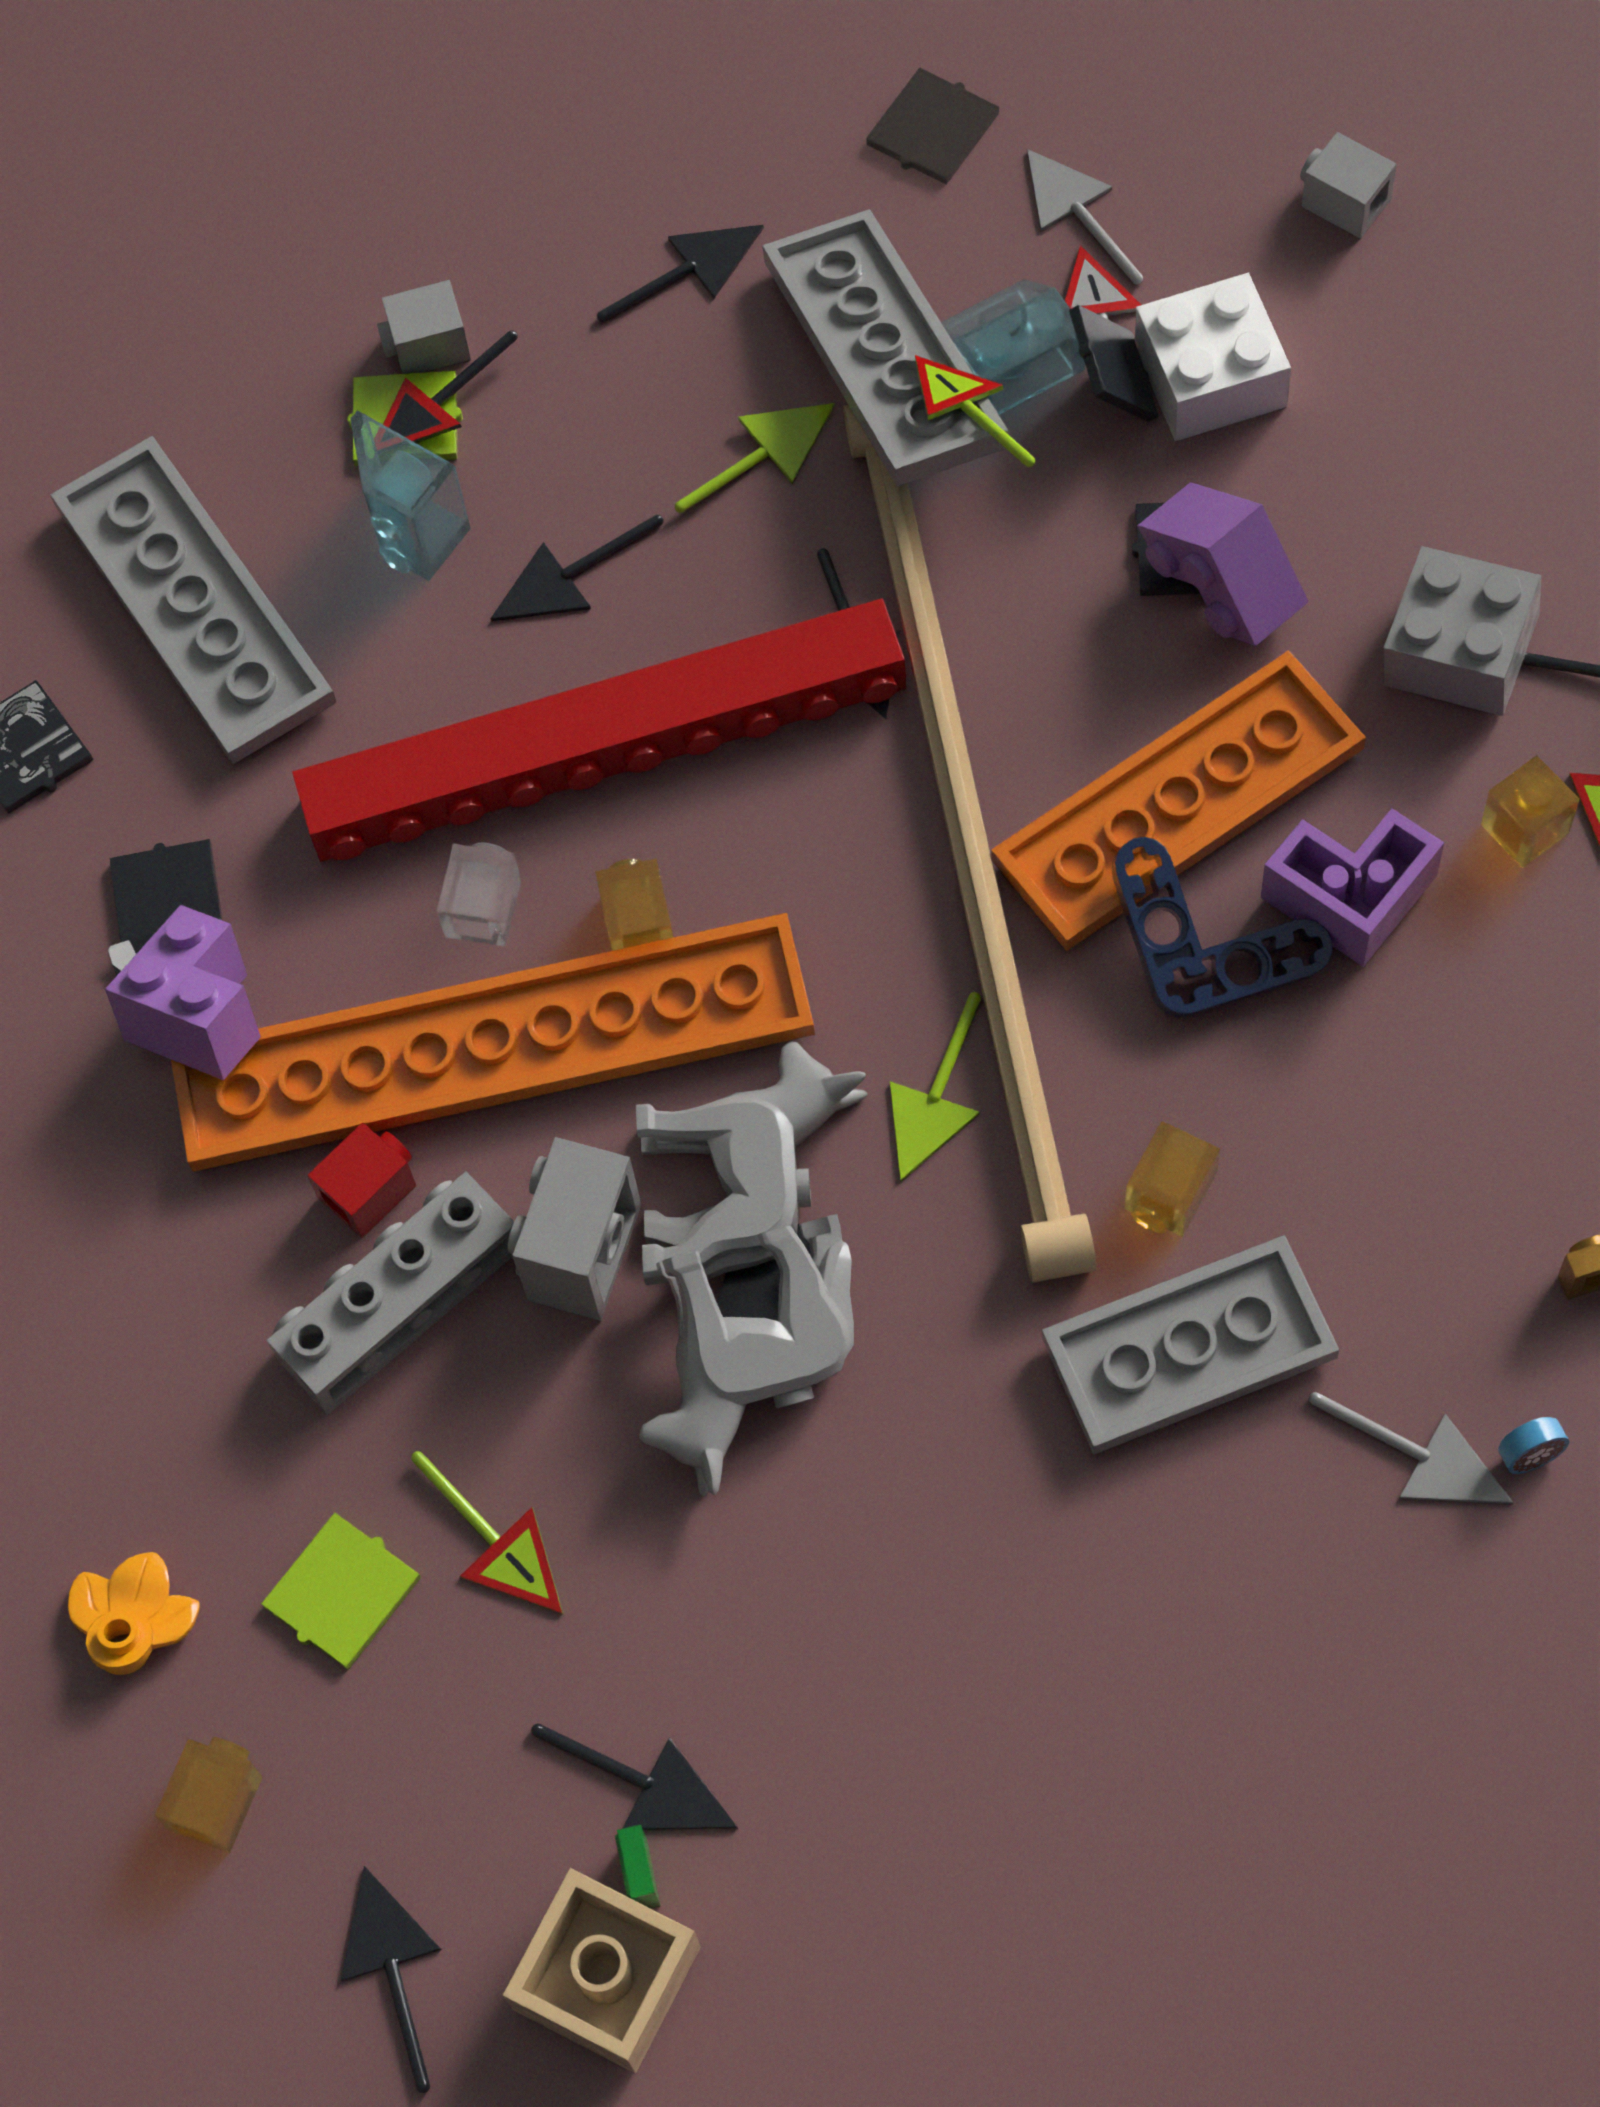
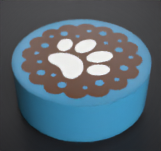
(1533, 1445)

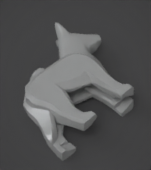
(754, 1155)
(748, 1359)

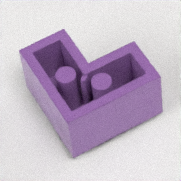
(1230, 556)
(1348, 893)
(187, 995)

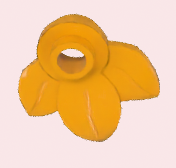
(132, 1604)

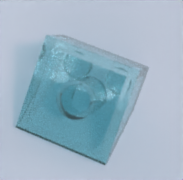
(1019, 341)
(410, 498)

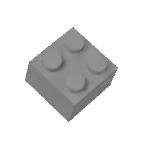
(1462, 630)
(575, 1227)

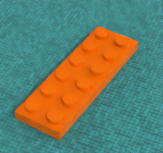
(1184, 791)

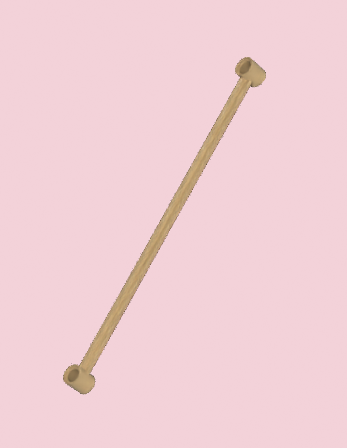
(1055, 1241)

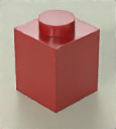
(363, 1178)

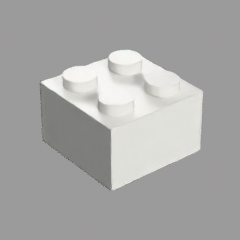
(1212, 356)

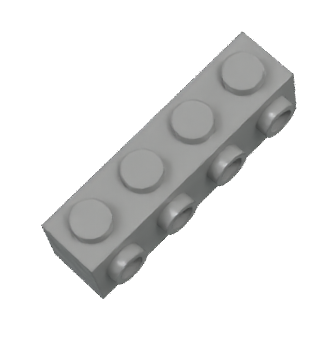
(393, 1292)

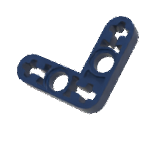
(1186, 952)

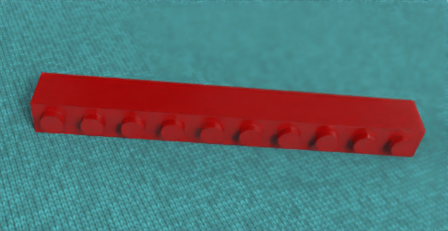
(601, 730)

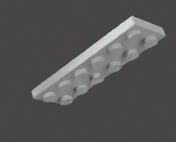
(867, 329)
(193, 599)

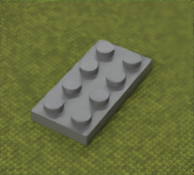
(1189, 1344)

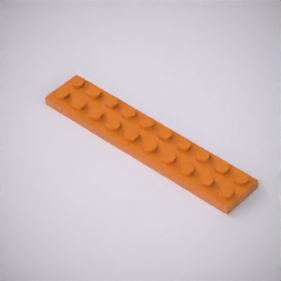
(499, 1041)

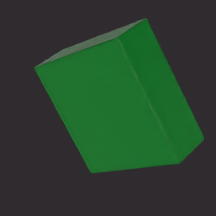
(637, 1866)

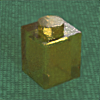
(1529, 811)
(633, 903)
(1171, 1180)
(210, 1793)

